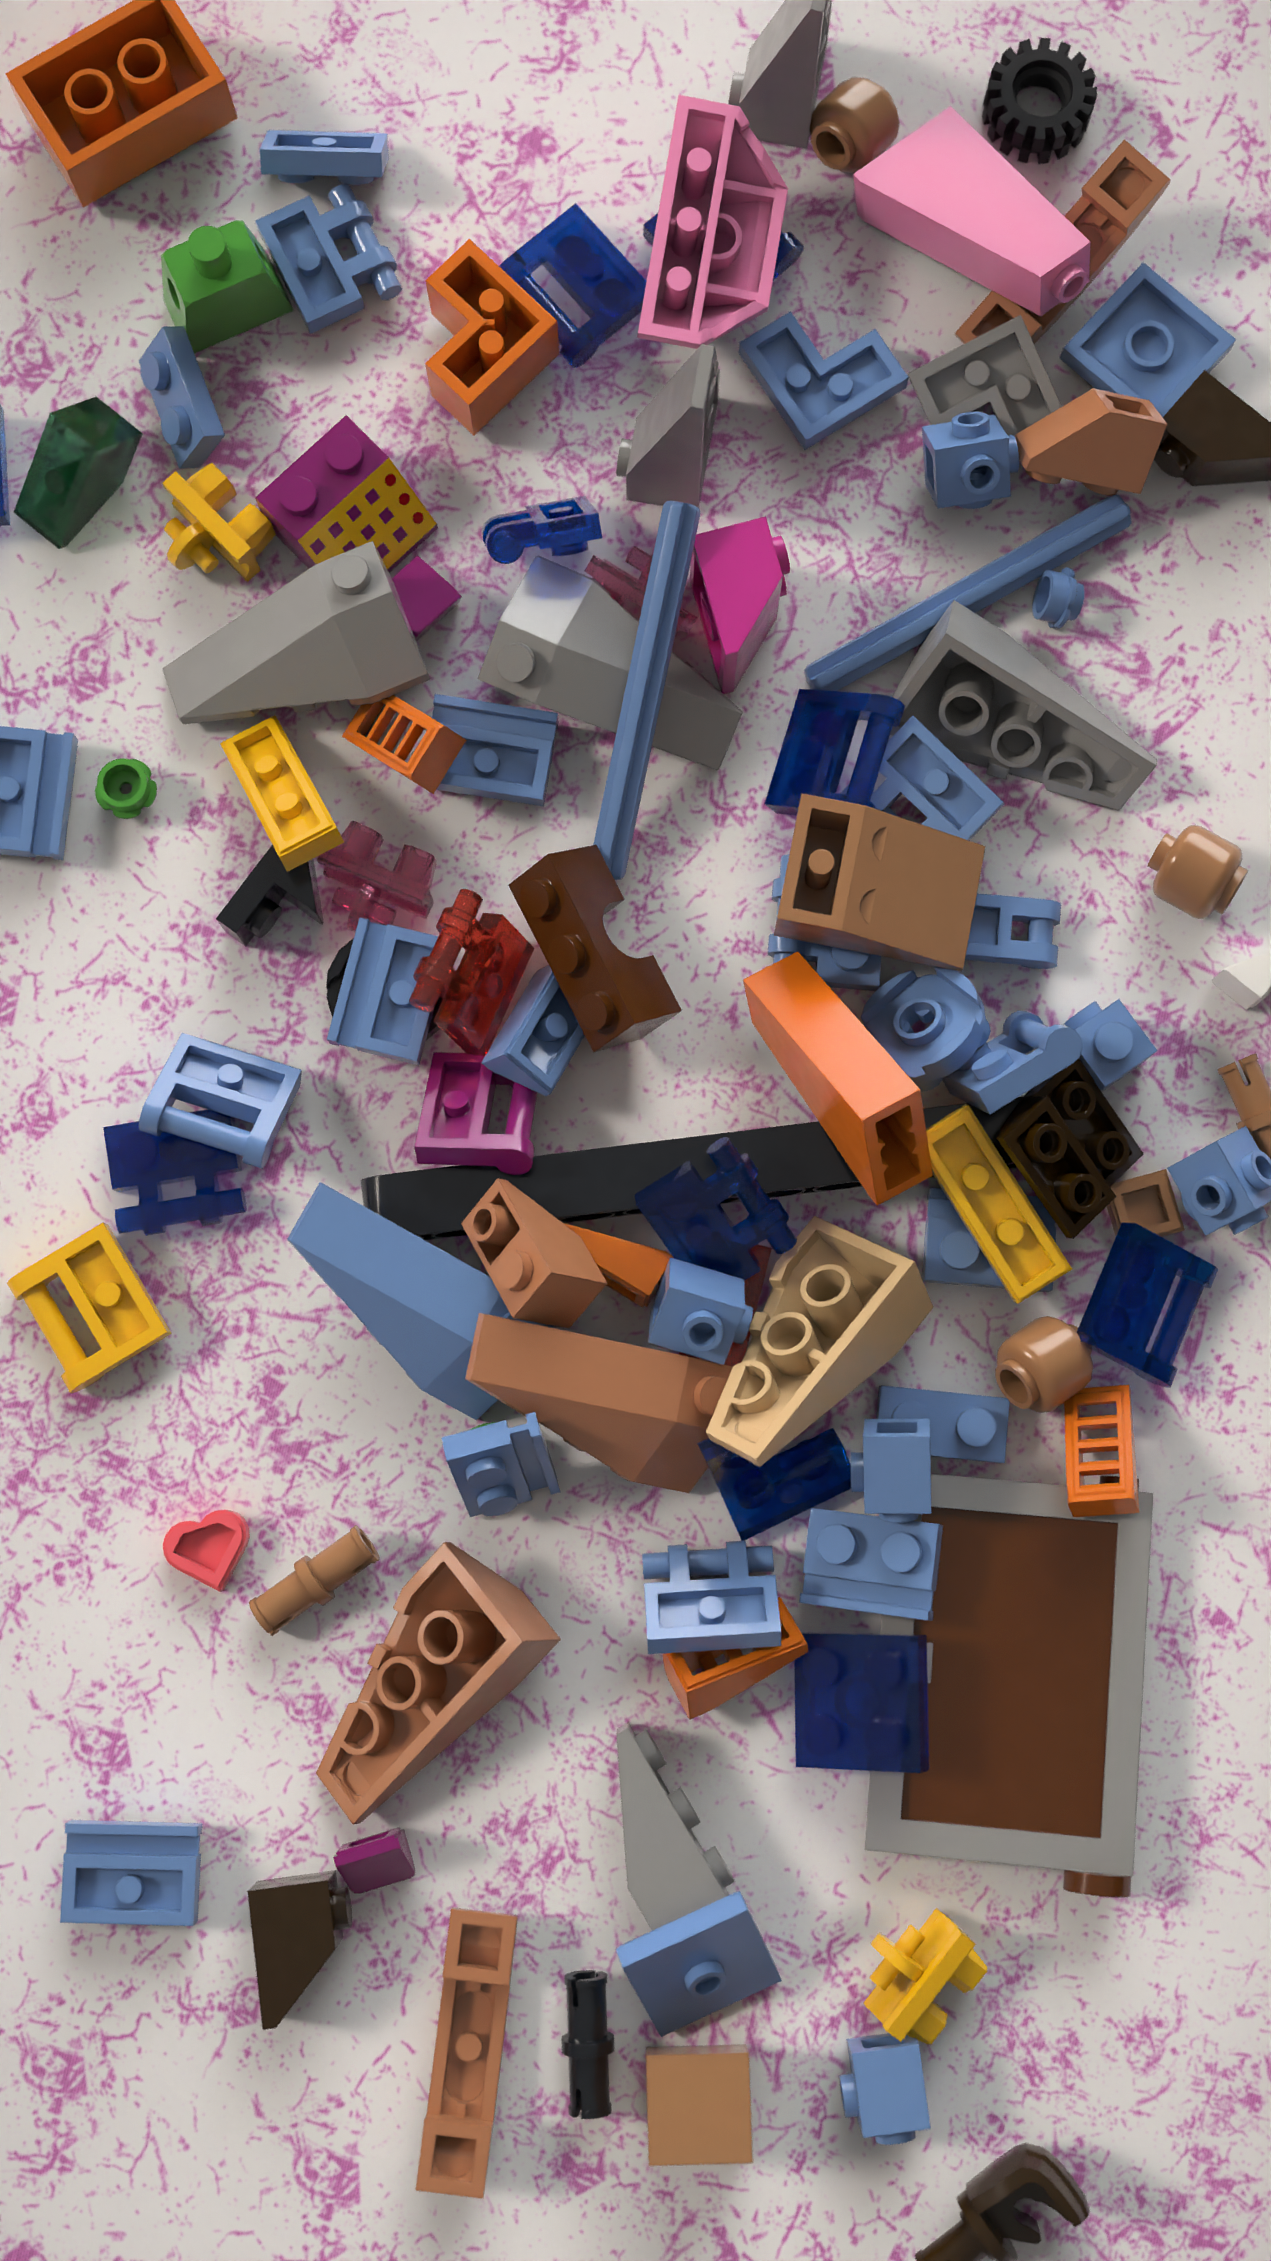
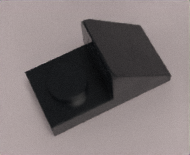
(255, 904)

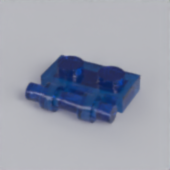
(555, 525)
(149, 1161)
(696, 1227)

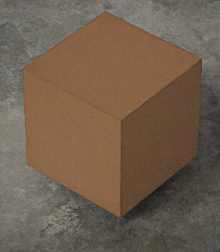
(698, 2105)

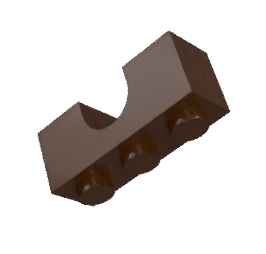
(608, 991)

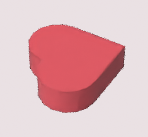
(209, 1547)

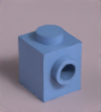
(1110, 1042)
(699, 1312)
(894, 1469)
(885, 2088)

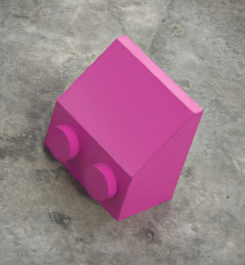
(737, 592)

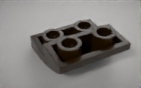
(1069, 1146)

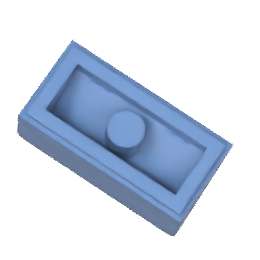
(536, 1036)

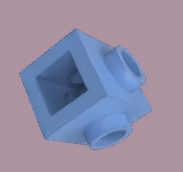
(968, 461)
(1225, 1183)

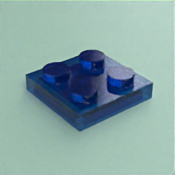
(862, 1702)

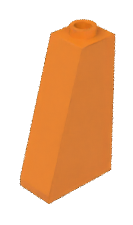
(843, 1076)

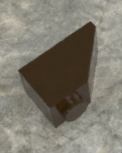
(1214, 437)
(294, 1934)

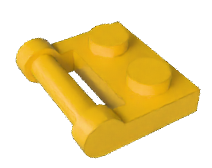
(107, 1298)

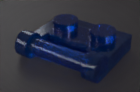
(589, 272)
(820, 742)
(1132, 1298)

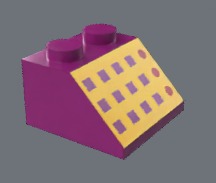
(344, 497)

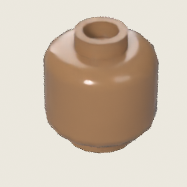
(853, 125)
(1197, 871)
(1043, 1365)

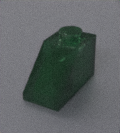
(76, 469)

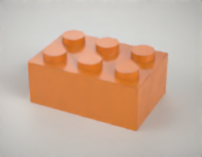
(122, 96)

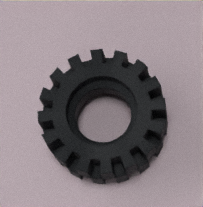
(1046, 70)

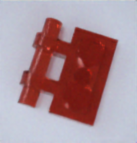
(485, 980)

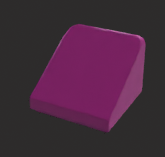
(424, 596)
(375, 1861)

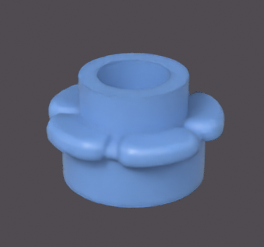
(1058, 597)

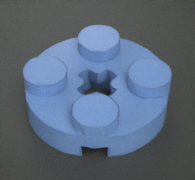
(951, 1038)

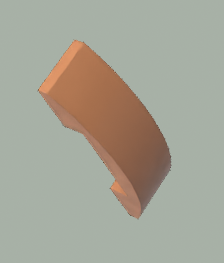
(1106, 214)
(467, 2053)

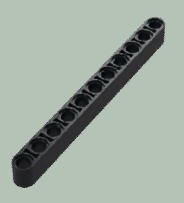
(605, 1179)

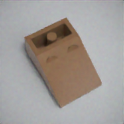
(878, 884)

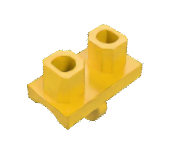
(198, 502)
(915, 1974)

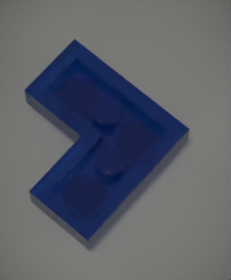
(782, 1485)

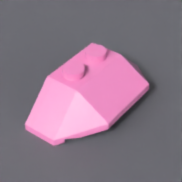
(712, 228)

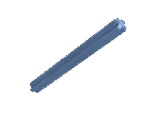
(973, 591)
(646, 683)

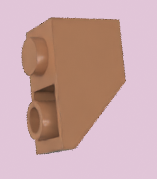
(1094, 440)
(532, 1257)

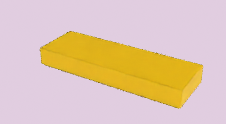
(282, 793)
(993, 1205)

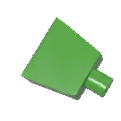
(221, 284)

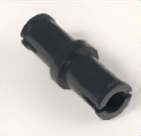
(587, 2044)

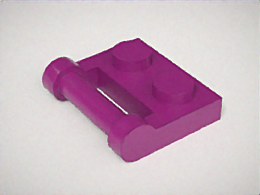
(459, 1112)

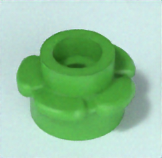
(123, 772)

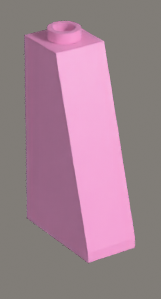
(974, 213)

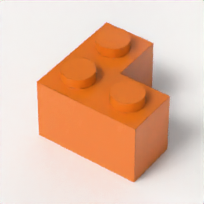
(497, 340)

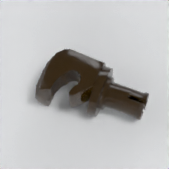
(989, 2208)

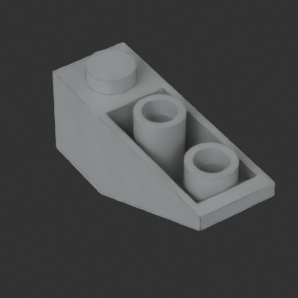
(663, 1858)

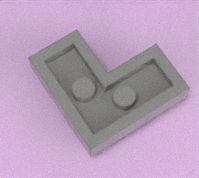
(989, 369)

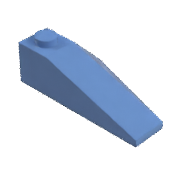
(404, 1292)

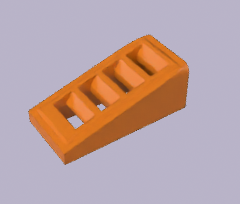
(430, 758)
(626, 1266)
(1107, 1497)
(722, 1682)

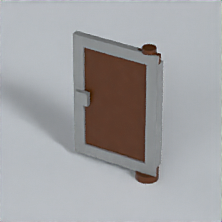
(1027, 1687)

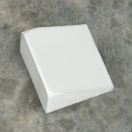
(1246, 981)

